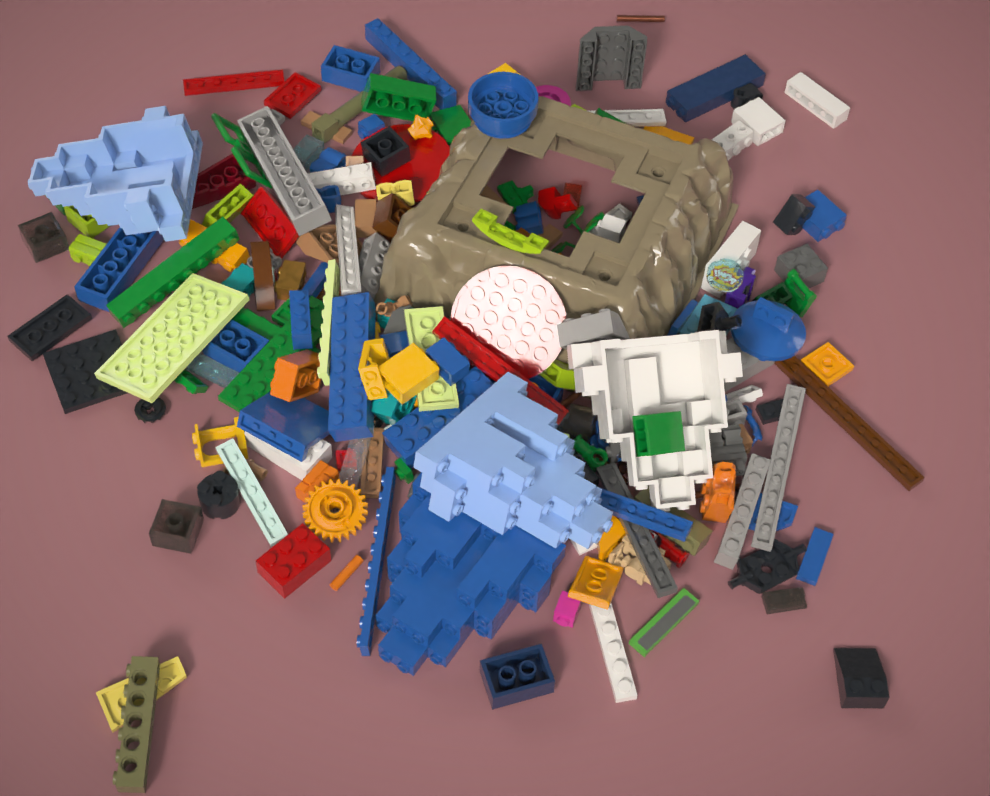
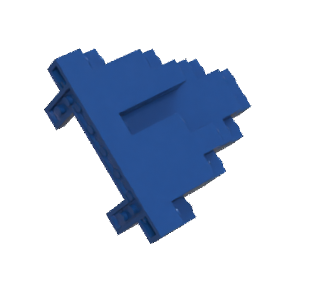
(456, 582)

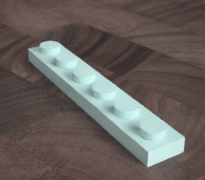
(252, 492)

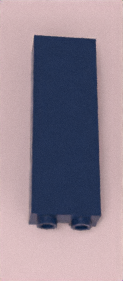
(713, 88)

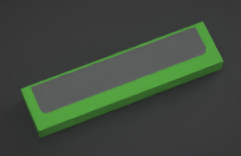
(663, 622)

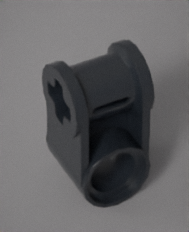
(744, 95)

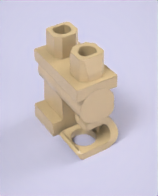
(633, 566)

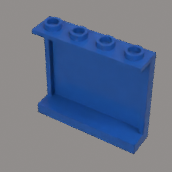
(285, 424)

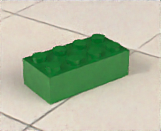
(397, 97)

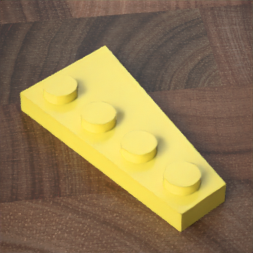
(113, 698)

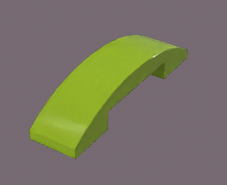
(507, 237)

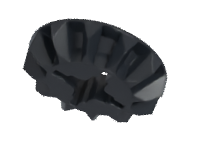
(142, 407)

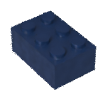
(517, 676)

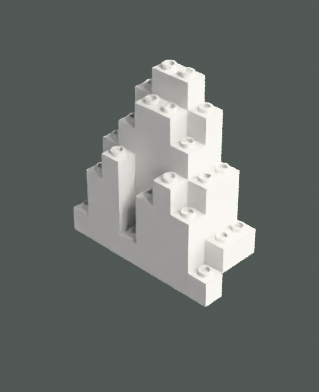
(653, 378)

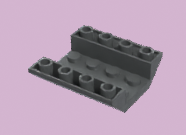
(609, 55)

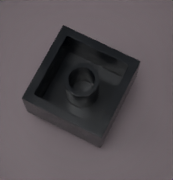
(386, 151)

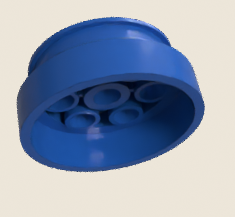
(503, 104)

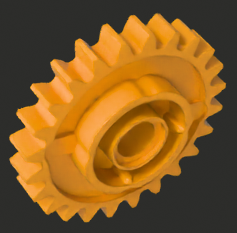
(338, 524)

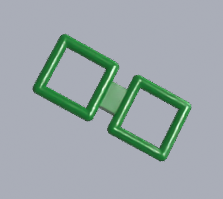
(241, 149)

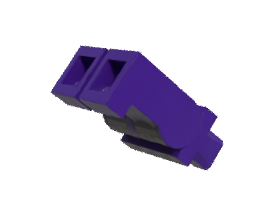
(743, 293)

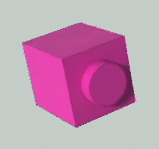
(566, 610)

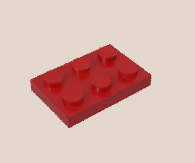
(292, 95)

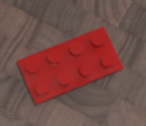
(270, 222)

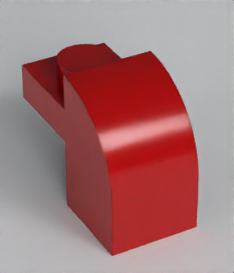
(554, 203)

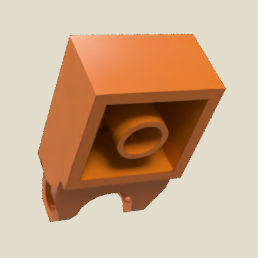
(719, 493)

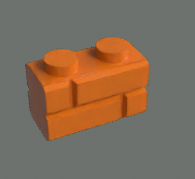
(319, 473)

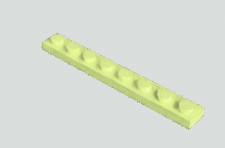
(332, 290)

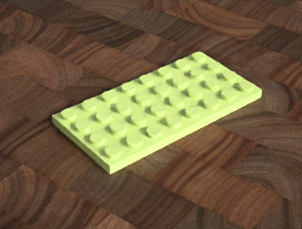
(172, 337)

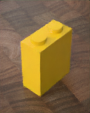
(408, 373)

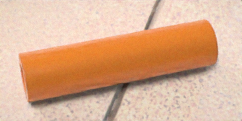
(348, 570)

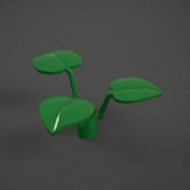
(572, 219)

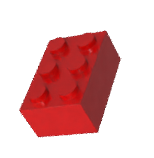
(293, 560)

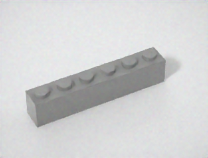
(743, 511)

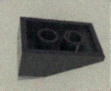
(860, 678)

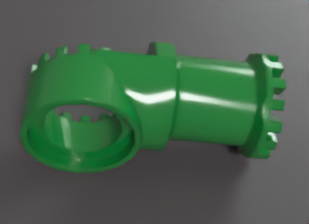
(587, 451)

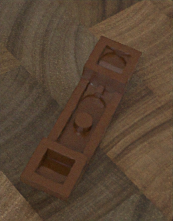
(262, 276)

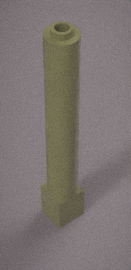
(328, 125)

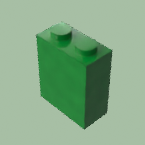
(658, 433)

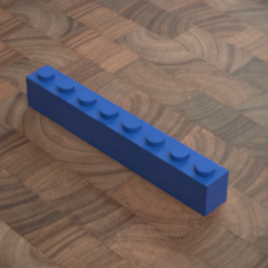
(402, 55)

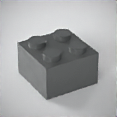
(806, 262)

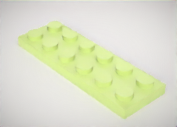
(419, 327)

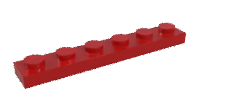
(233, 82)

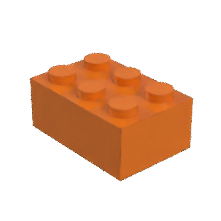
(296, 376)

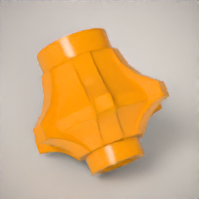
(421, 127)

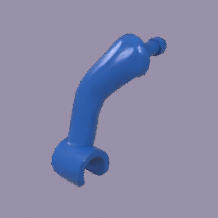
(754, 425)

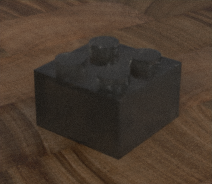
(43, 237)
(176, 526)

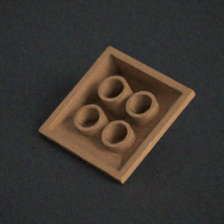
(322, 243)

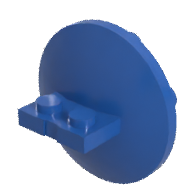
(769, 330)

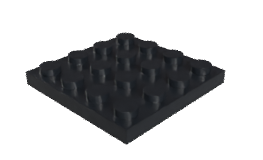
(74, 369)

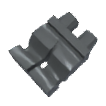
(733, 448)

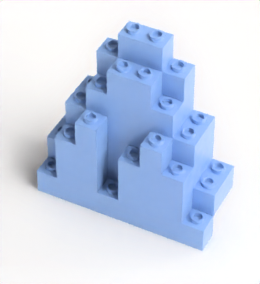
(129, 175)
(511, 469)

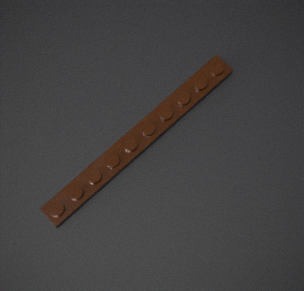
(851, 423)

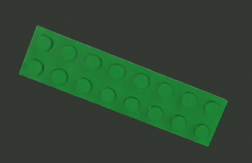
(257, 375)

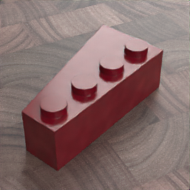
(219, 181)

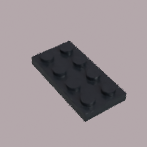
(49, 327)

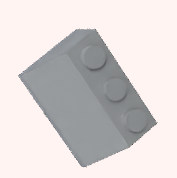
(591, 328)

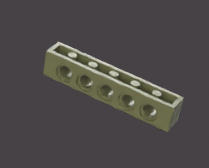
(137, 779)

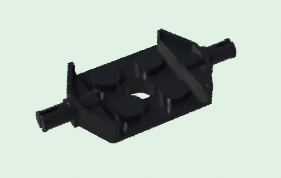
(780, 560)

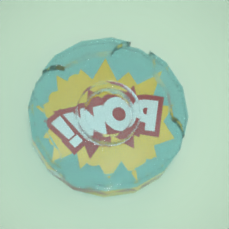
(725, 275)

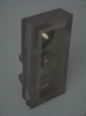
(784, 600)

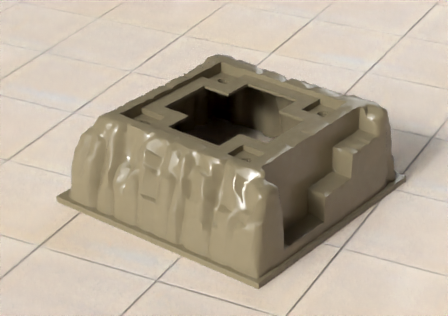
(641, 278)

